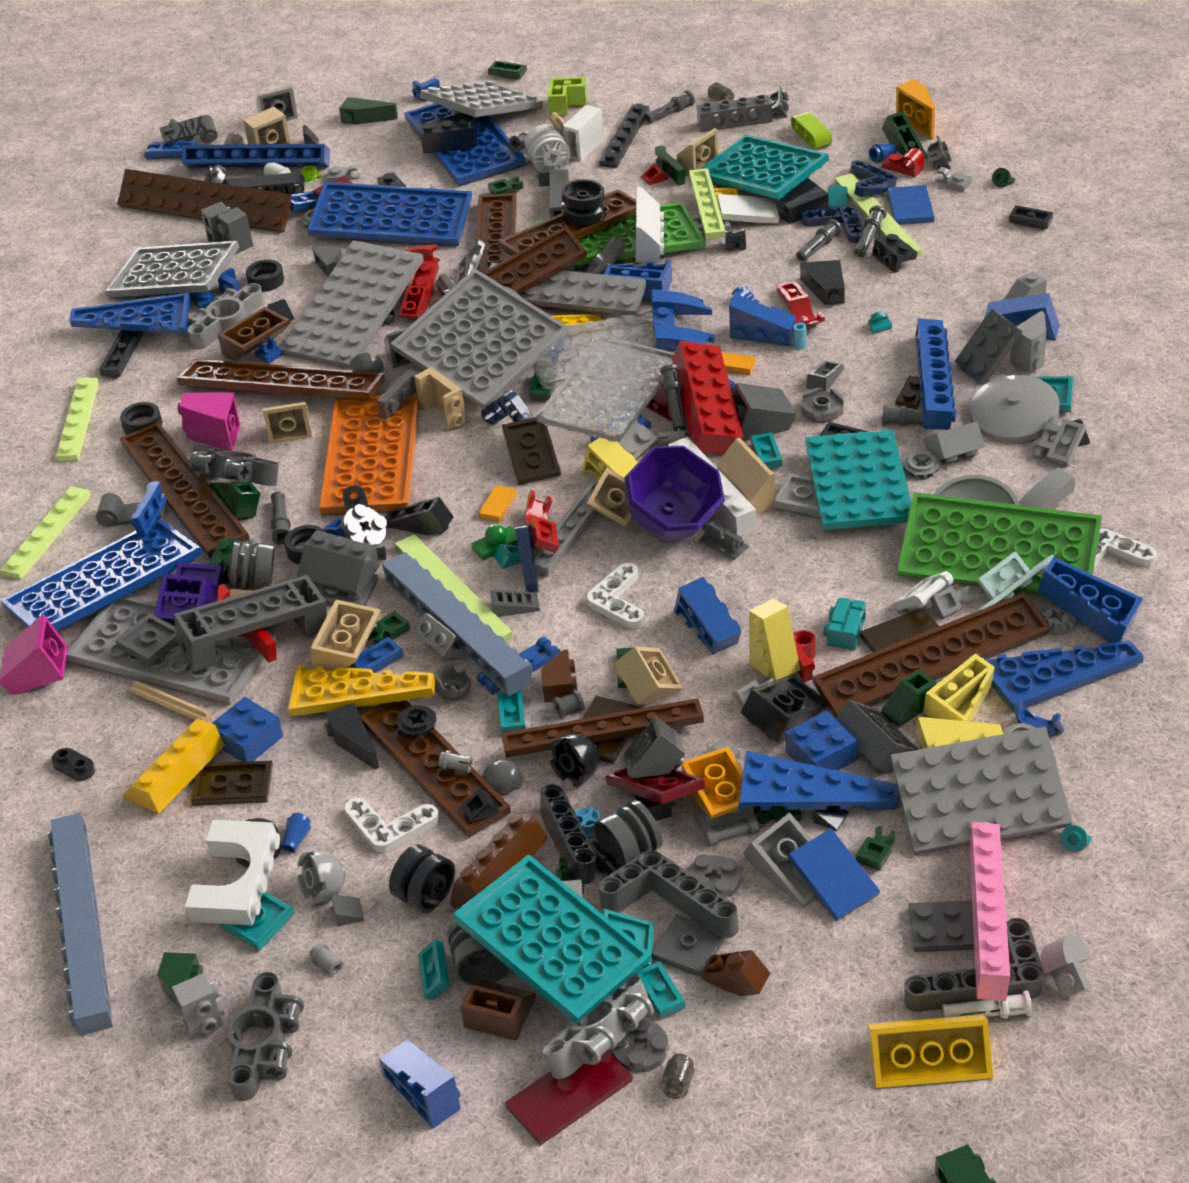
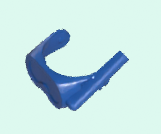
(1024, 716)

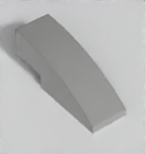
(1049, 490)

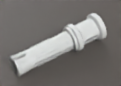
(1014, 1005)

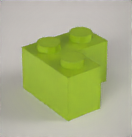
(565, 93)

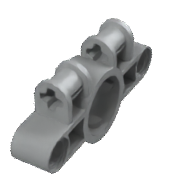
(209, 322)
(599, 1029)

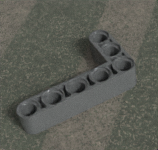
(674, 884)
(932, 990)

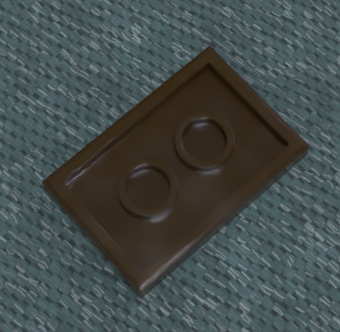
(530, 450)
(897, 629)
(608, 749)
(233, 783)

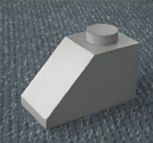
(1027, 285)

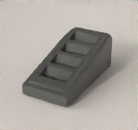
(824, 378)
(505, 602)

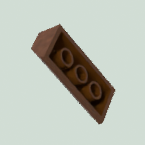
(509, 846)

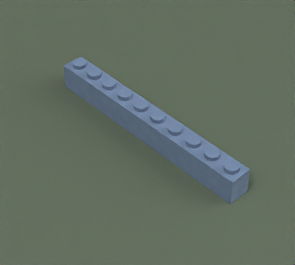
(473, 637)
(80, 925)

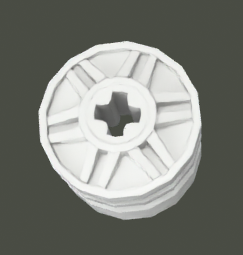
(547, 148)

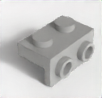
(438, 637)

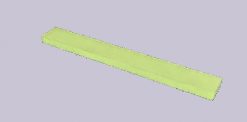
(863, 204)
(428, 560)

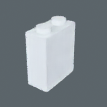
(584, 132)

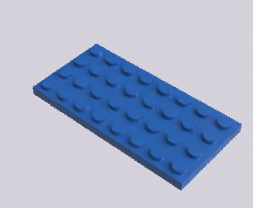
(470, 164)
(390, 213)
(102, 577)

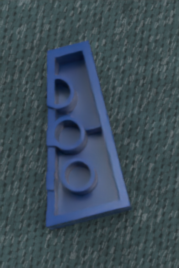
(1090, 599)

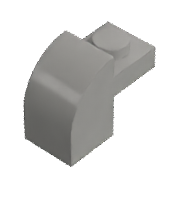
(1063, 961)

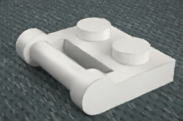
(922, 591)

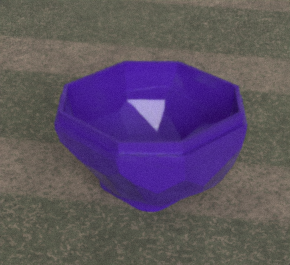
(674, 480)

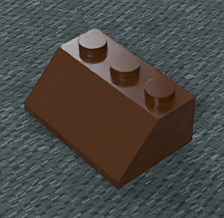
(250, 332)

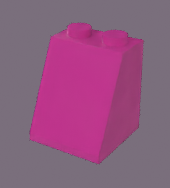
(210, 418)
(33, 658)

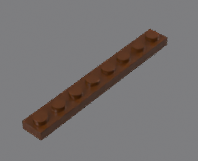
(602, 727)

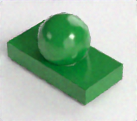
(494, 535)

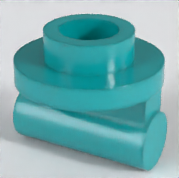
(879, 322)
(1075, 838)

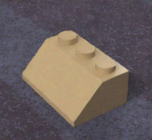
(748, 475)
(343, 635)

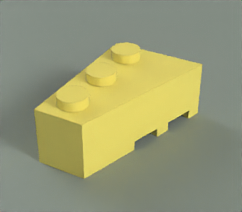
(607, 454)
(772, 640)
(961, 691)
(938, 732)

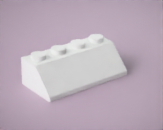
(648, 228)

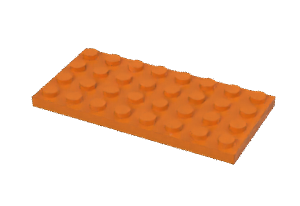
(370, 454)

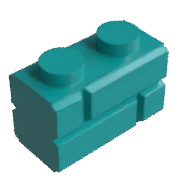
(845, 623)

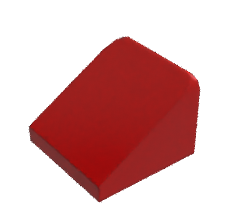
(654, 175)

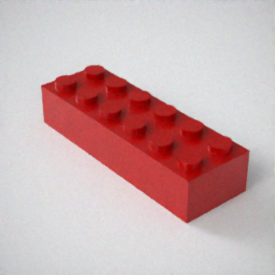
(707, 397)

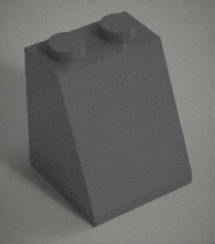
(762, 410)

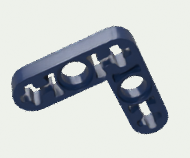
(874, 180)
(819, 217)
(506, 405)
(525, 546)

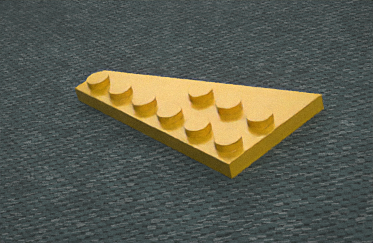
(327, 690)

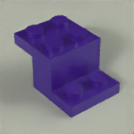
(187, 589)

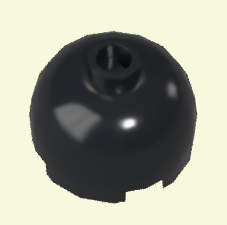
(574, 758)

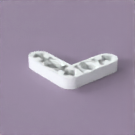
(1136, 554)
(611, 599)
(389, 831)

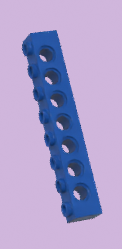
(255, 155)
(934, 374)

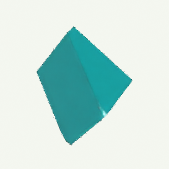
(837, 196)
(507, 555)

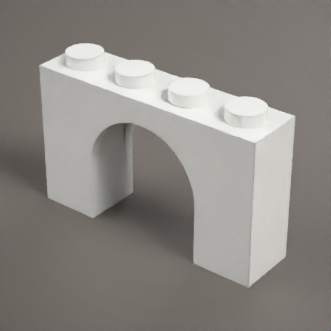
(240, 900)

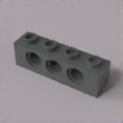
(743, 117)

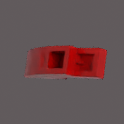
(420, 291)

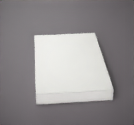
(748, 209)

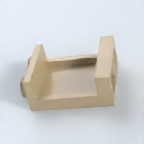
(439, 392)

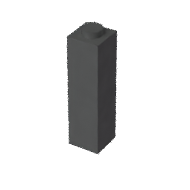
(557, 179)

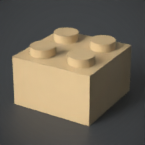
(267, 128)

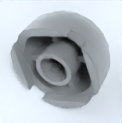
(322, 871)

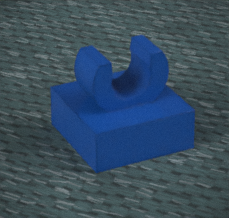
(269, 352)

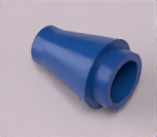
(880, 152)
(295, 831)

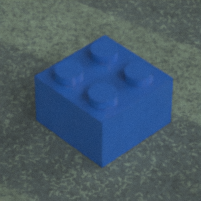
(248, 730)
(821, 743)

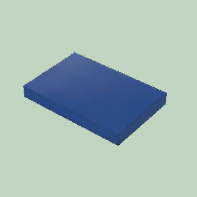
(910, 204)
(833, 874)

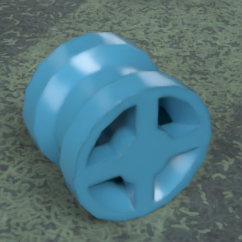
(586, 817)

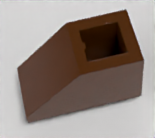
(557, 677)
(736, 972)

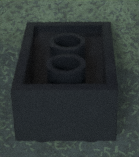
(782, 706)

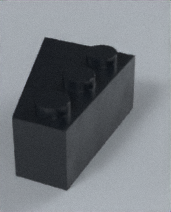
(449, 134)

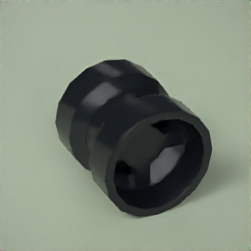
(735, 239)

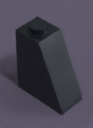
(801, 199)
(824, 280)

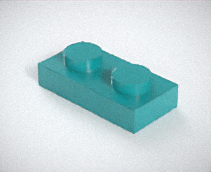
(767, 450)
(511, 712)
(433, 969)
(661, 990)

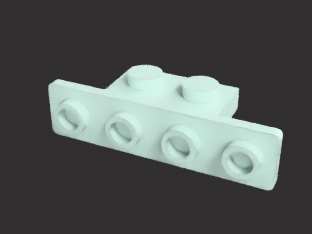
(1007, 576)

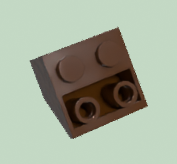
(496, 1008)

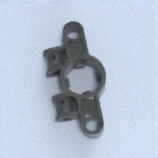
(234, 465)
(260, 1061)

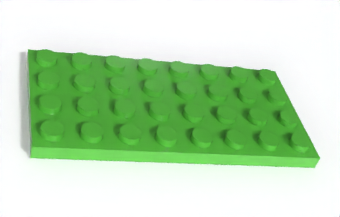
(679, 234)
(976, 535)

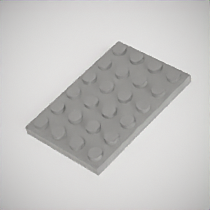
(481, 98)
(172, 269)
(981, 780)

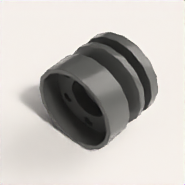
(251, 566)
(628, 832)
(473, 960)

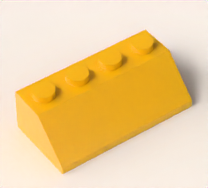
(176, 767)
(930, 1050)

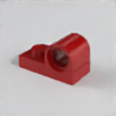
(910, 164)
(806, 651)

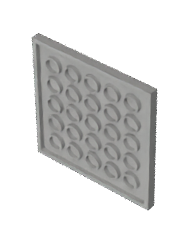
(480, 337)

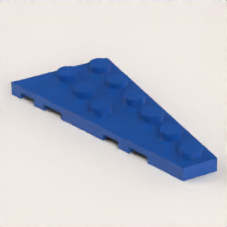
(154, 314)
(1053, 671)
(802, 786)

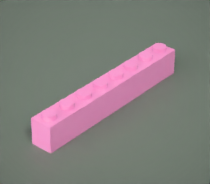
(988, 912)

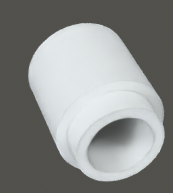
(274, 168)

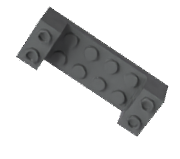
(204, 625)

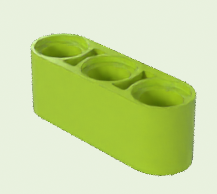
(812, 130)

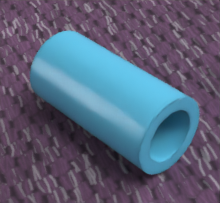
(799, 336)

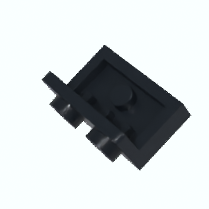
(892, 251)

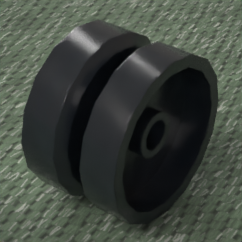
(583, 202)
(421, 878)

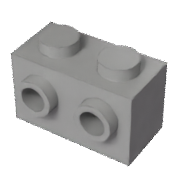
(199, 1005)

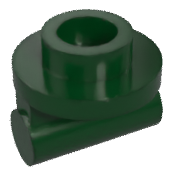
(1002, 177)

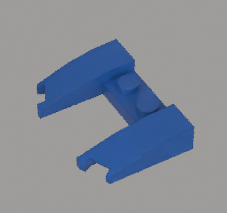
(664, 307)

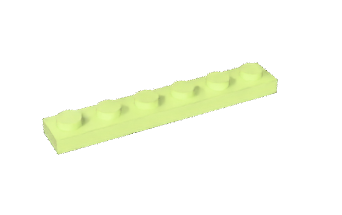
(707, 204)
(77, 419)
(45, 533)

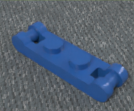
(533, 655)

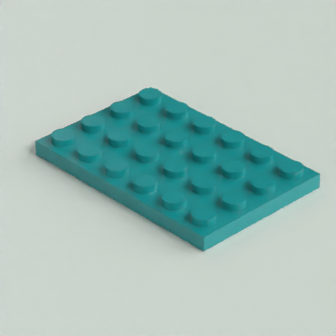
(764, 166)
(858, 479)
(552, 938)

